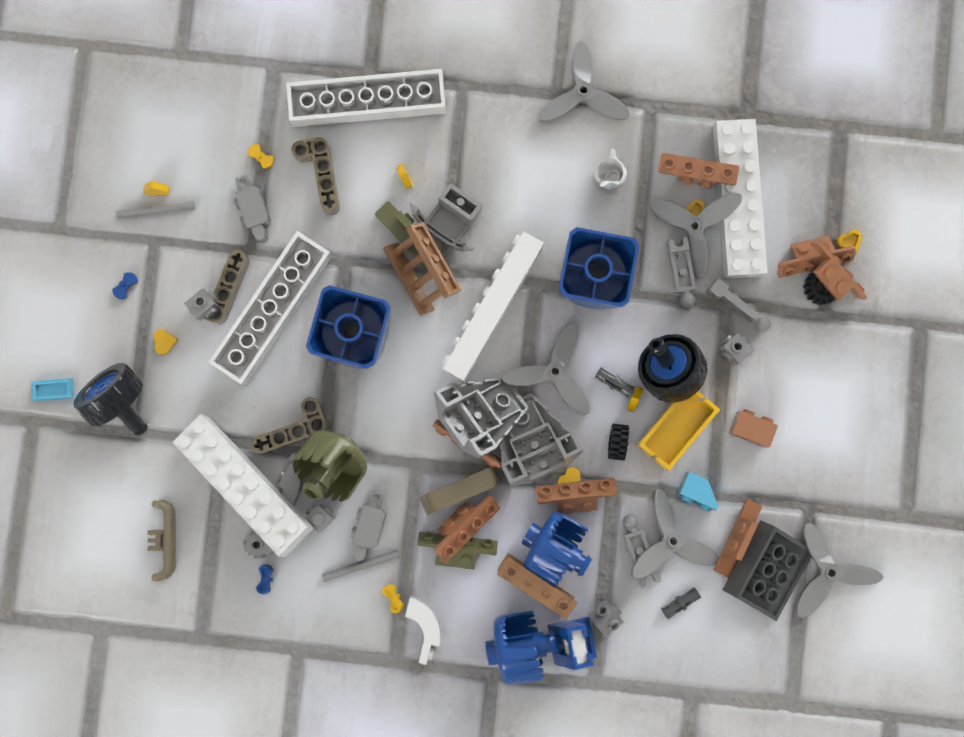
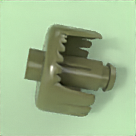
(331, 466)

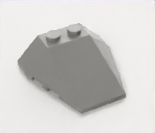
(479, 413)
(537, 445)

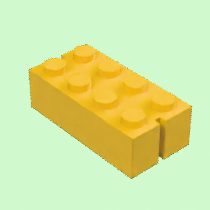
(677, 430)

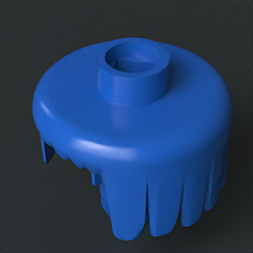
(553, 548)
(517, 646)

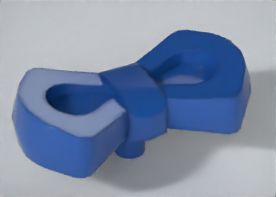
(120, 291)
(264, 586)

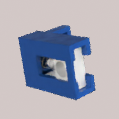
(574, 643)

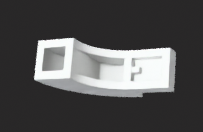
(428, 621)

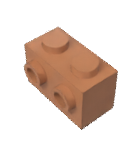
(753, 429)

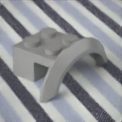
(451, 217)

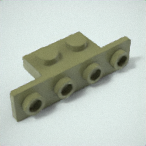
(397, 224)
(465, 556)

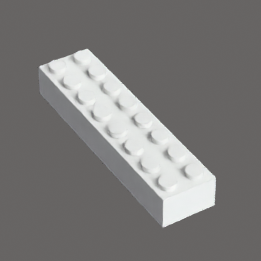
(366, 98)
(743, 230)
(493, 307)
(270, 308)
(243, 485)

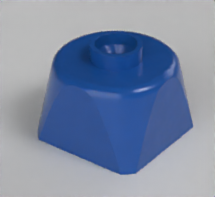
(611, 253)
(334, 313)

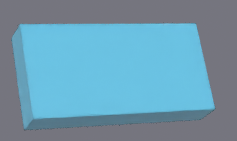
(52, 389)

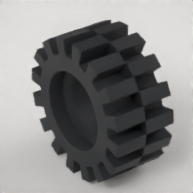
(813, 294)
(618, 442)

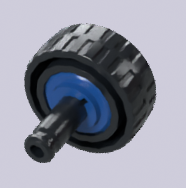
(672, 368)
(110, 397)

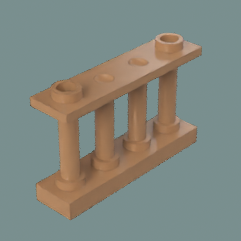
(434, 262)
(552, 597)

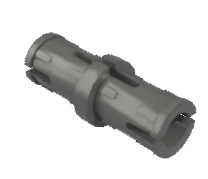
(614, 382)
(681, 603)

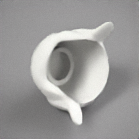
(610, 172)

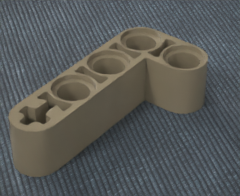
(321, 176)
(232, 288)
(288, 431)
(460, 490)

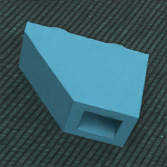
(698, 490)

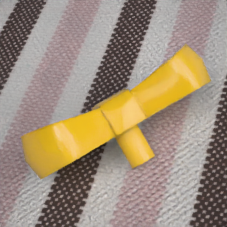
(265, 160)
(396, 604)

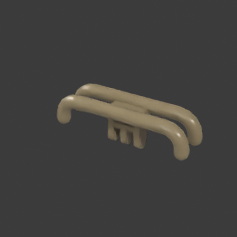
(165, 539)

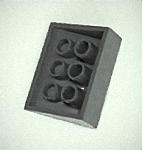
(768, 570)

